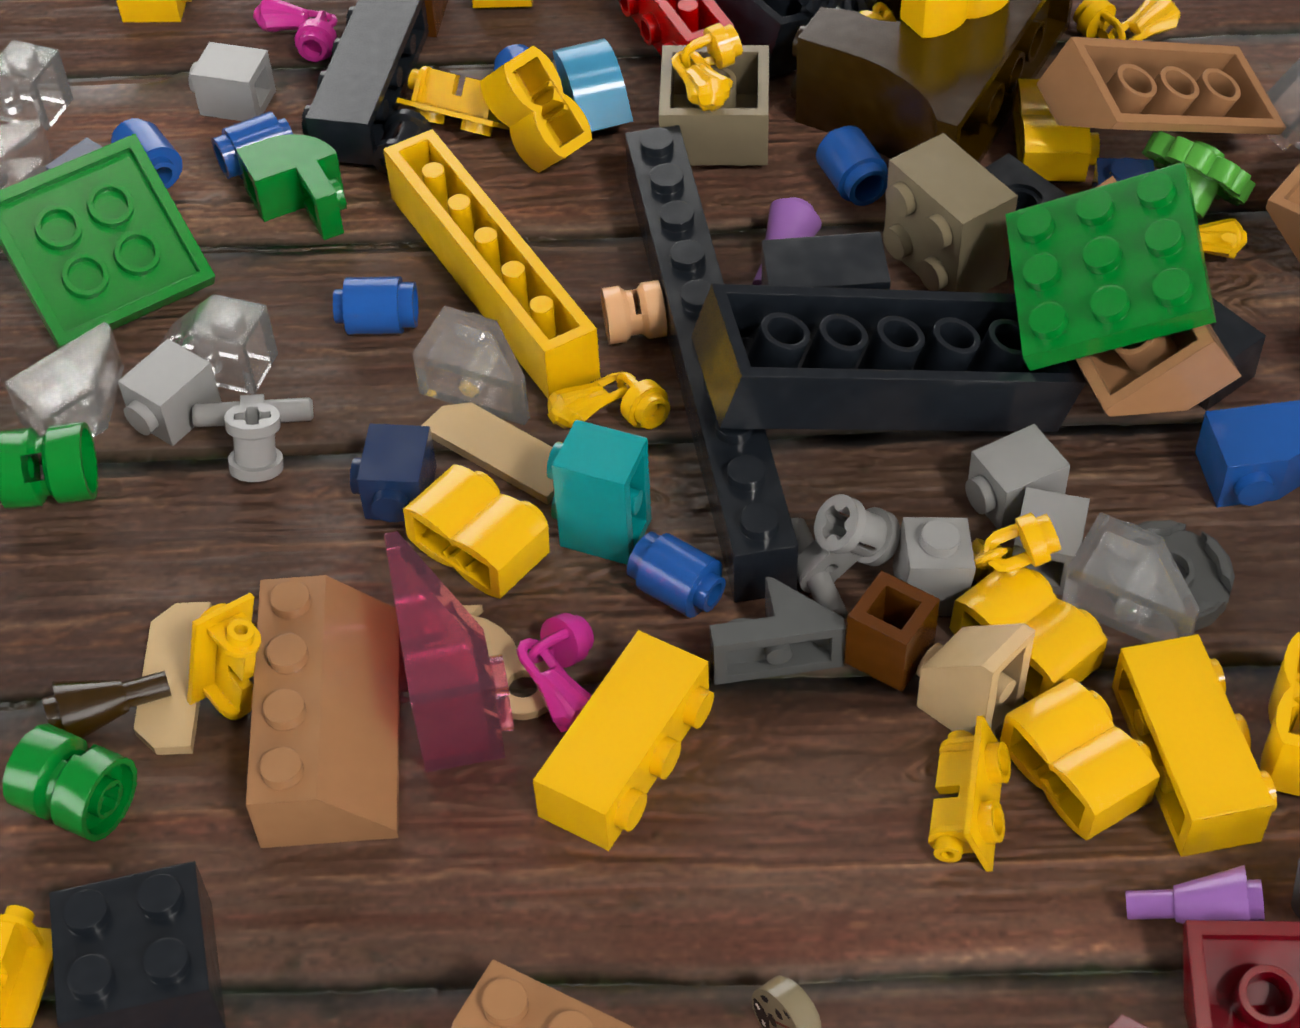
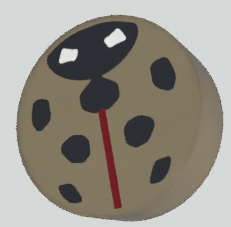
(784, 1005)

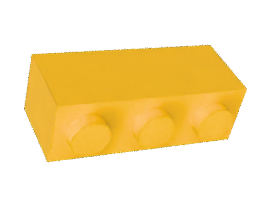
(624, 741)
(1202, 749)

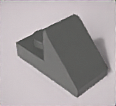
(790, 639)

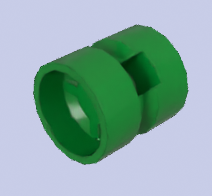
(67, 465)
(70, 783)

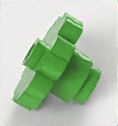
(1208, 170)

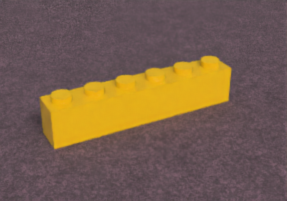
(493, 263)

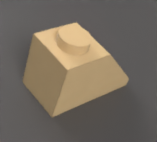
(976, 675)

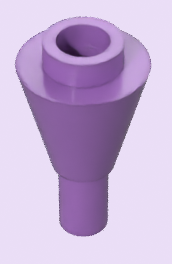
(790, 219)
(1211, 897)

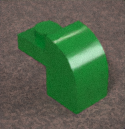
(293, 175)

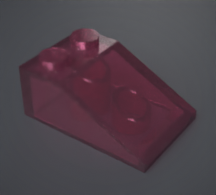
(452, 681)

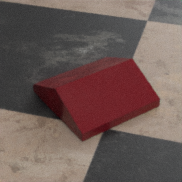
(1241, 974)

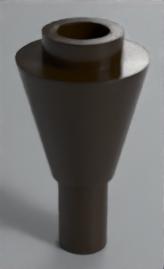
(91, 704)

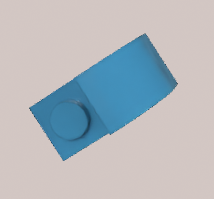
(594, 82)

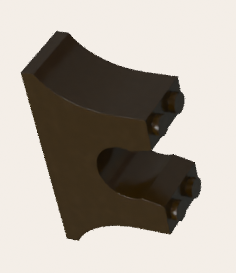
(919, 87)

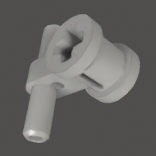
(253, 429)
(840, 544)

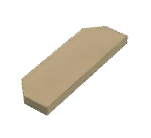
(494, 446)
(170, 722)

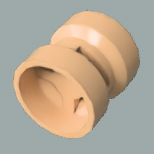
(621, 316)

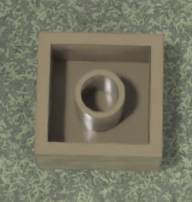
(735, 131)
(947, 217)

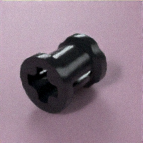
(412, 125)

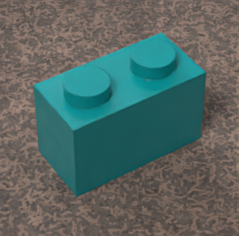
(600, 490)

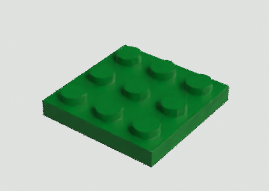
(99, 241)
(1108, 267)

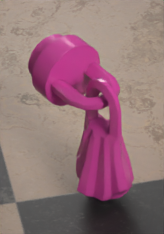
(313, 36)
(562, 644)

